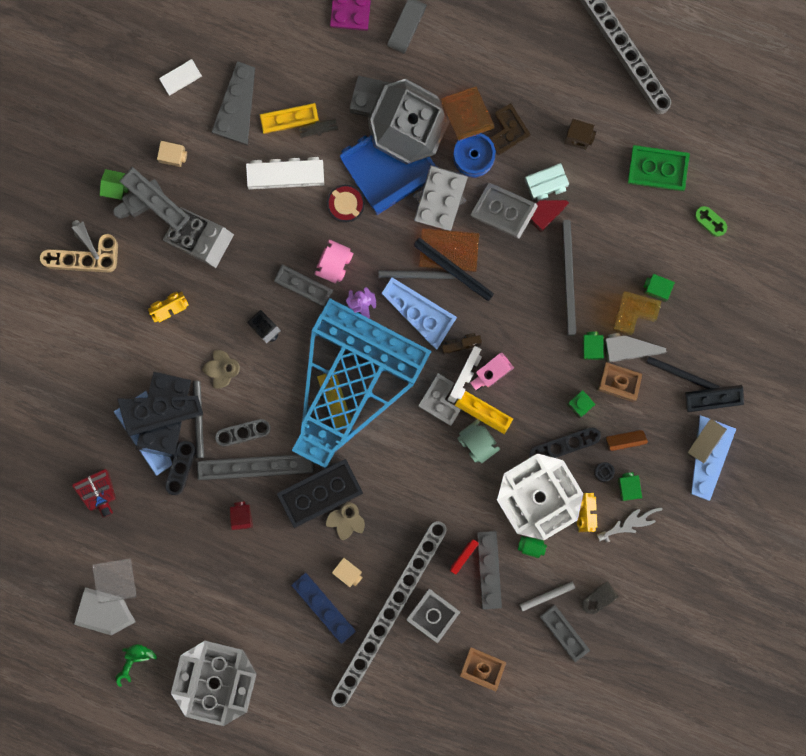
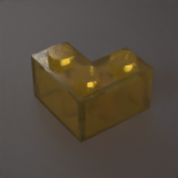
(633, 307)

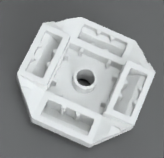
(561, 494)

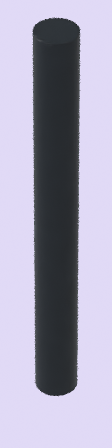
(681, 373)

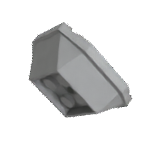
(192, 685)

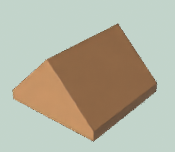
(620, 382)
(483, 669)

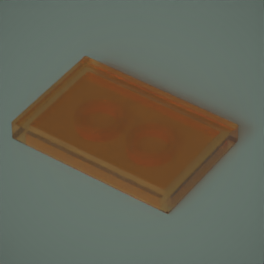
(467, 113)
(456, 246)

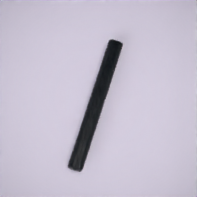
(453, 269)

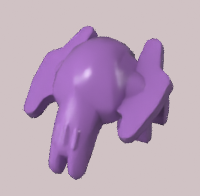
(361, 301)

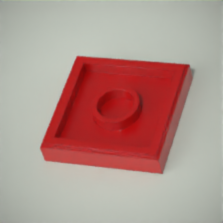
(457, 565)

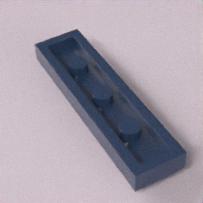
(323, 608)

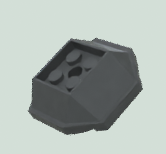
(391, 127)

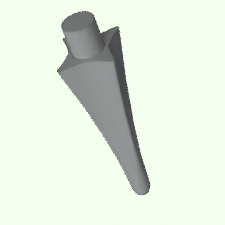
(81, 233)

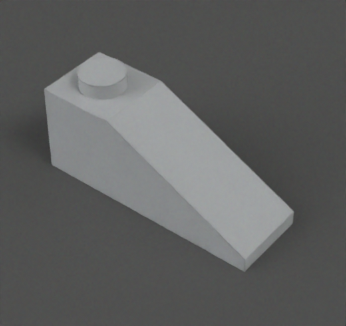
(625, 348)

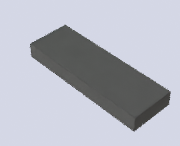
(303, 285)
(564, 633)

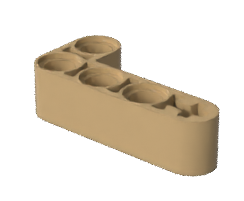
(79, 257)

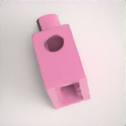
(499, 366)

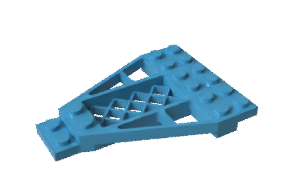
(369, 342)

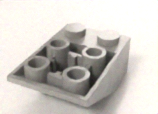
(200, 239)

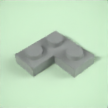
(435, 402)

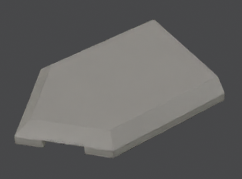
(102, 617)

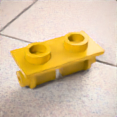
(174, 302)
(586, 521)

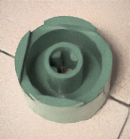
(478, 441)

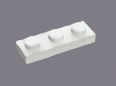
(465, 375)

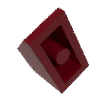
(547, 212)
(240, 516)

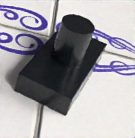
(264, 327)

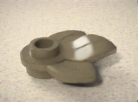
(218, 369)
(344, 523)

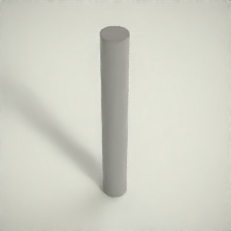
(547, 596)

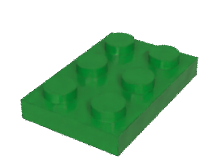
(658, 168)

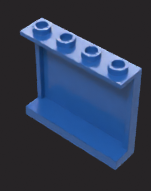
(382, 177)

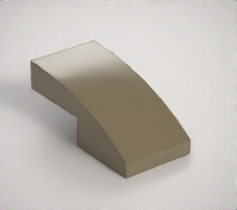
(707, 440)

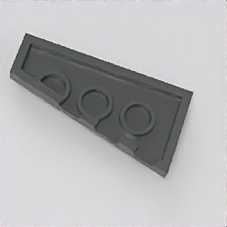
(235, 111)

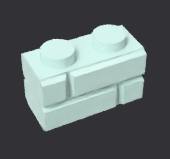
(546, 182)

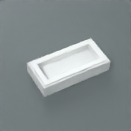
(180, 77)

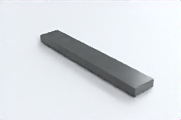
(568, 277)
(253, 467)

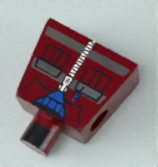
(97, 492)

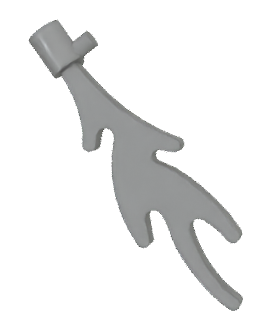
(631, 521)

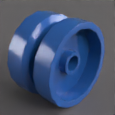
(474, 166)

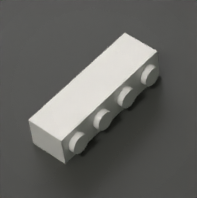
(285, 174)

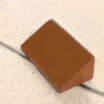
(626, 440)

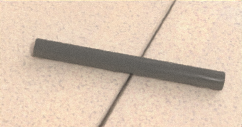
(416, 274)
(198, 423)

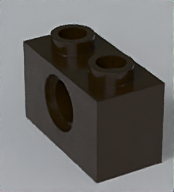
(580, 134)

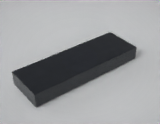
(714, 398)

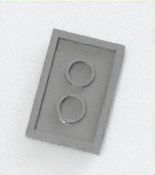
(440, 198)
(504, 210)

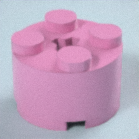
(333, 262)

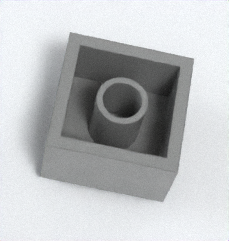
(433, 615)

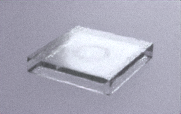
(114, 581)

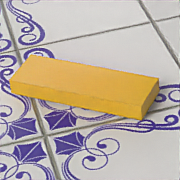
(289, 118)
(332, 396)
(484, 412)

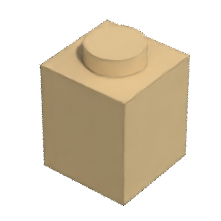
(171, 154)
(348, 573)

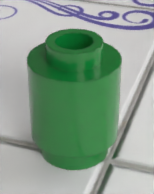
(532, 546)

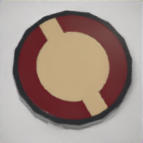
(345, 203)

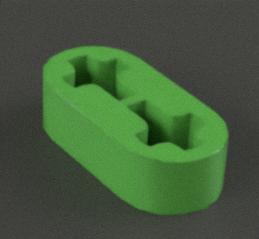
(708, 225)

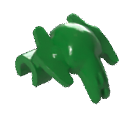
(133, 654)

